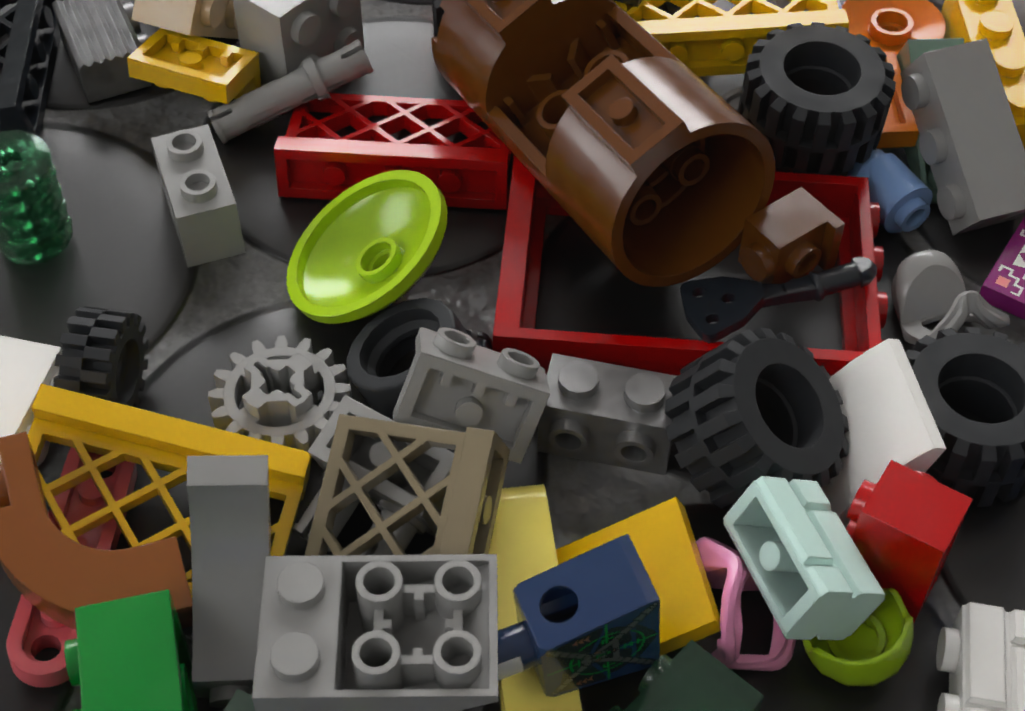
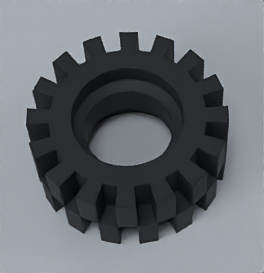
(103, 355)

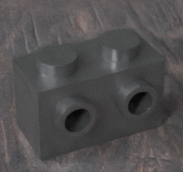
(606, 414)

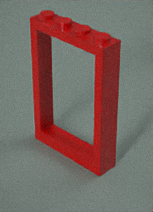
(861, 309)

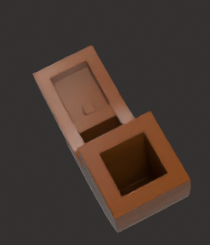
(62, 573)

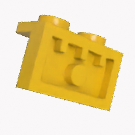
(196, 66)

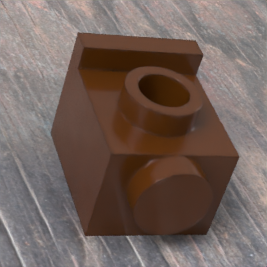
(790, 239)

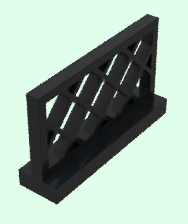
(26, 63)

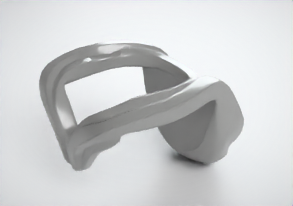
(933, 290)

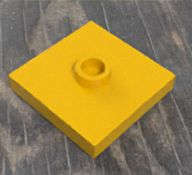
(673, 565)

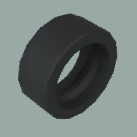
(386, 342)

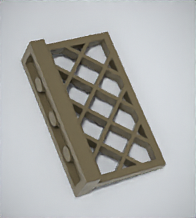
(469, 491)

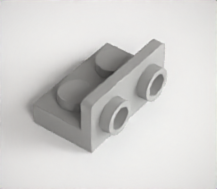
(468, 385)

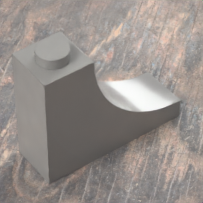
(228, 564)

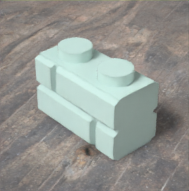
(802, 559)

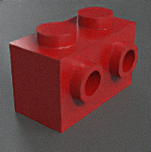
(906, 530)

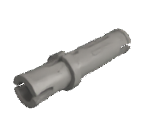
(290, 91)

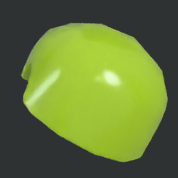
(873, 651)

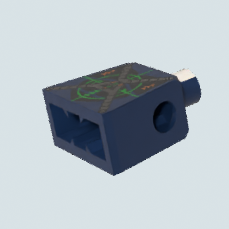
(584, 621)

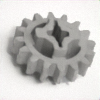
(279, 393)

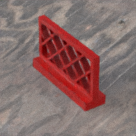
(322, 165)

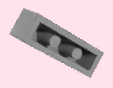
(967, 135)

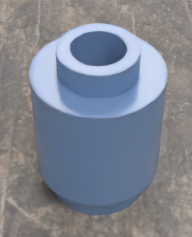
(900, 193)

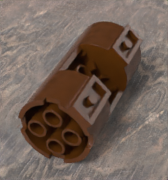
(611, 129)

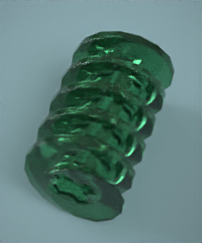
(32, 202)

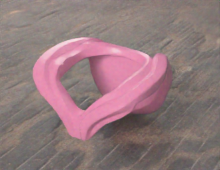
(728, 572)

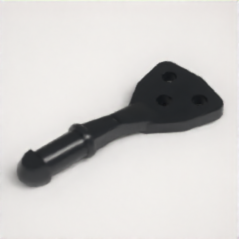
(750, 296)

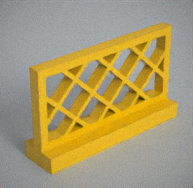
(722, 40)
(155, 443)

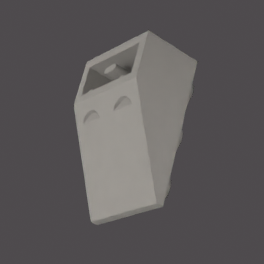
(377, 633)

